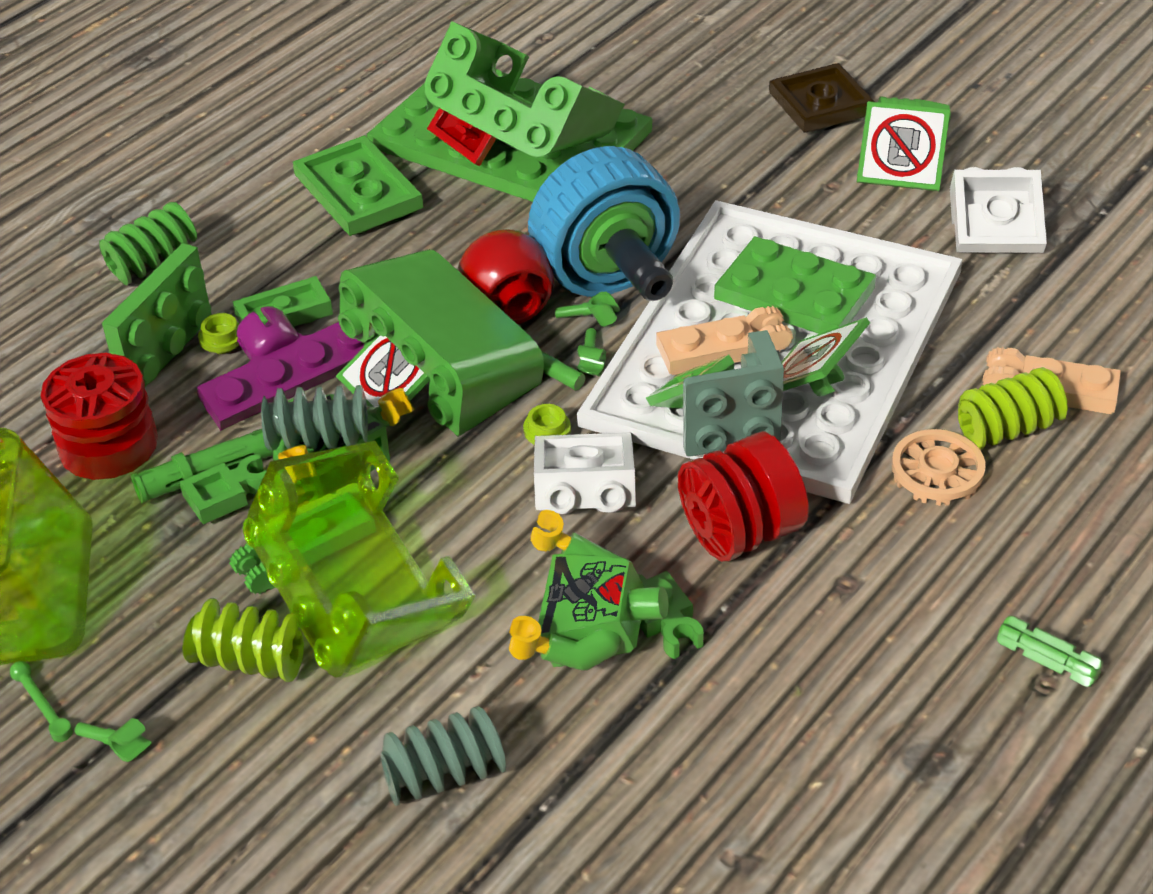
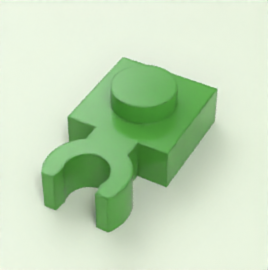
(222, 490)
(679, 619)

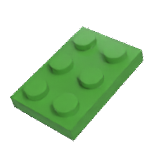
(358, 185)
(803, 286)
(160, 313)

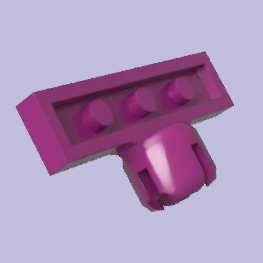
(277, 360)

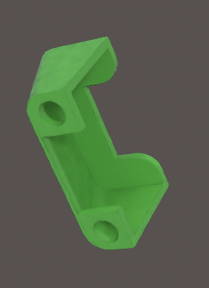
(468, 87)
(446, 329)

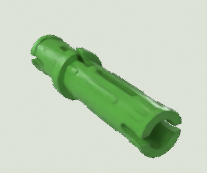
(166, 477)

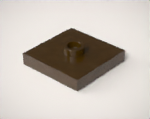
(820, 97)

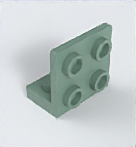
(735, 401)

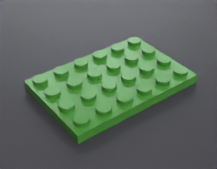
(504, 167)

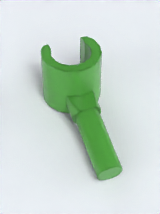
(601, 306)
(591, 358)
(125, 741)

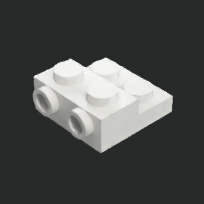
(998, 210)
(584, 472)

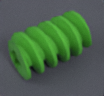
(146, 240)

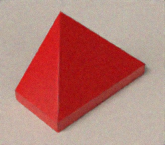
(461, 136)

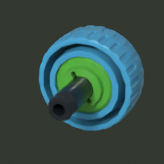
(607, 223)

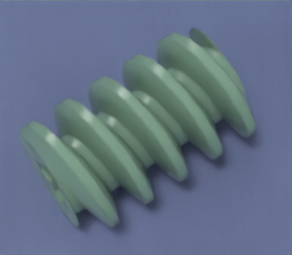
(314, 418)
(441, 753)

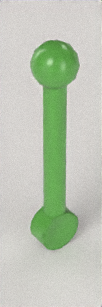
(59, 728)

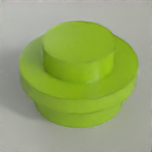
(219, 333)
(546, 421)

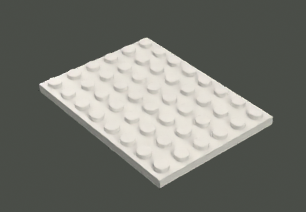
(827, 434)

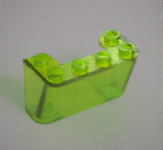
(41, 558)
(342, 561)

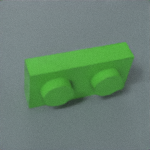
(299, 301)

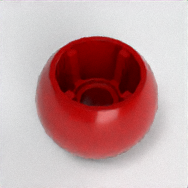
(510, 272)

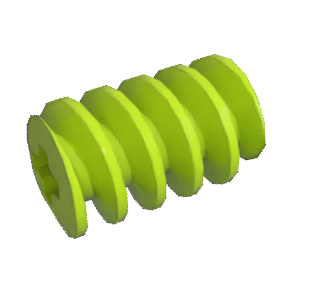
(1011, 407)
(244, 641)

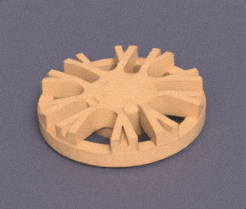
(938, 466)

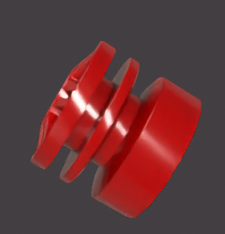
(99, 415)
(743, 496)

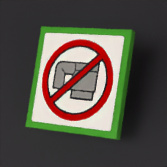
(903, 146)
(816, 358)
(380, 370)

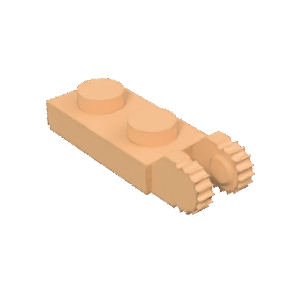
(701, 343)
(1084, 385)

